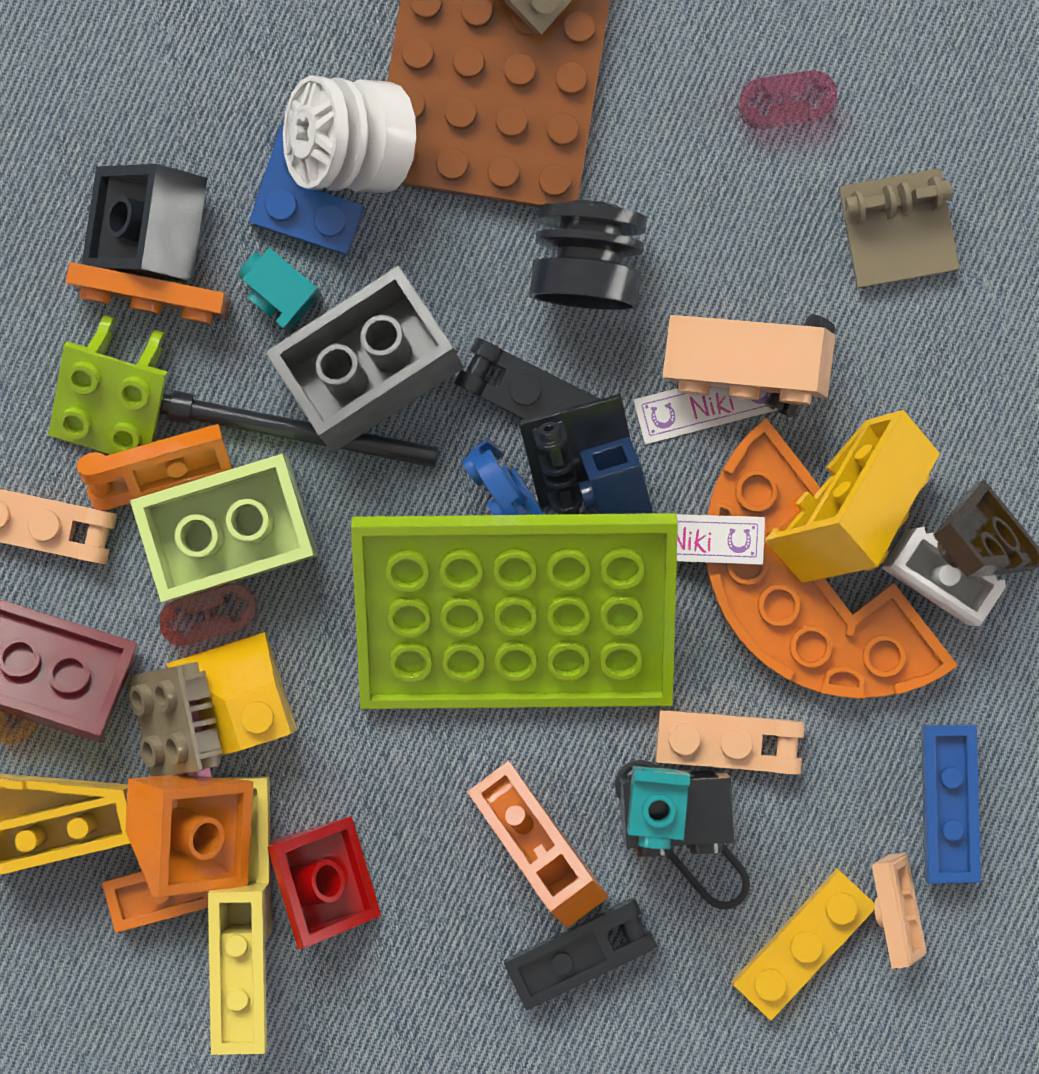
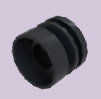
(589, 246)

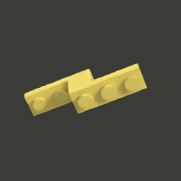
(237, 937)

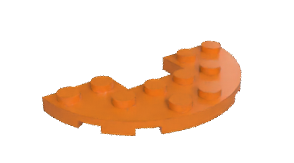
(805, 626)

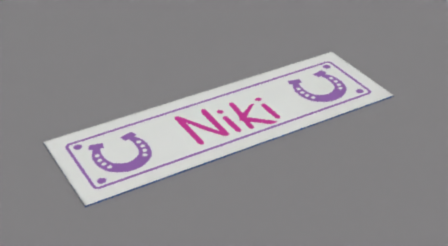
(678, 413)
(720, 539)

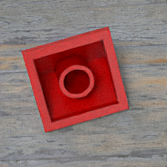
(323, 881)

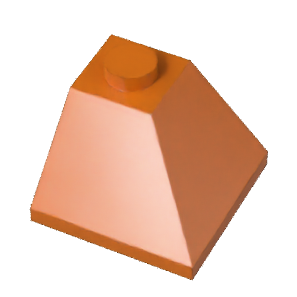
(190, 832)

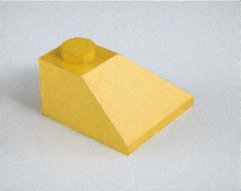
(244, 693)

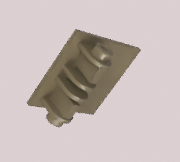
(899, 227)
(166, 721)

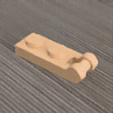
(51, 526)
(727, 741)

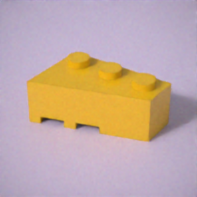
(861, 503)
(58, 819)

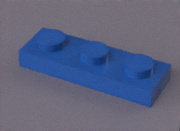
(951, 803)

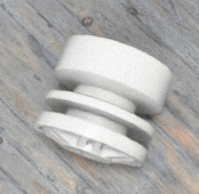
(349, 134)

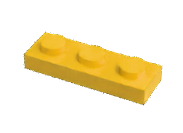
(803, 944)

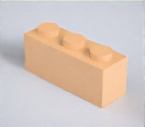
(748, 358)

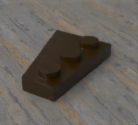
(985, 536)

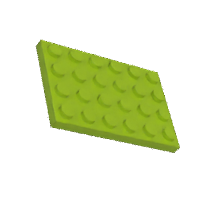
(515, 610)

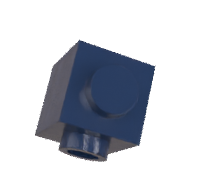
(614, 480)

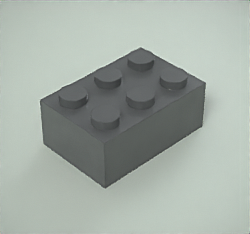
(365, 359)

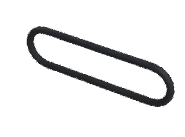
(684, 870)

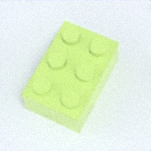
(224, 528)

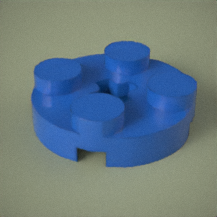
(506, 485)

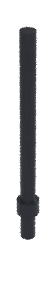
(184, 408)

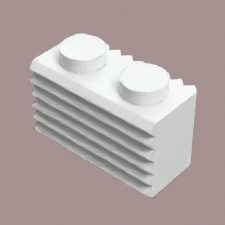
(923, 569)

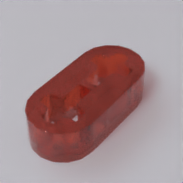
(205, 602)

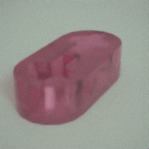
(785, 87)

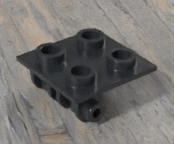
(555, 446)

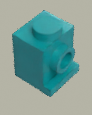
(278, 288)
(651, 785)

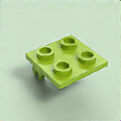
(105, 399)

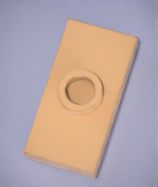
(898, 910)

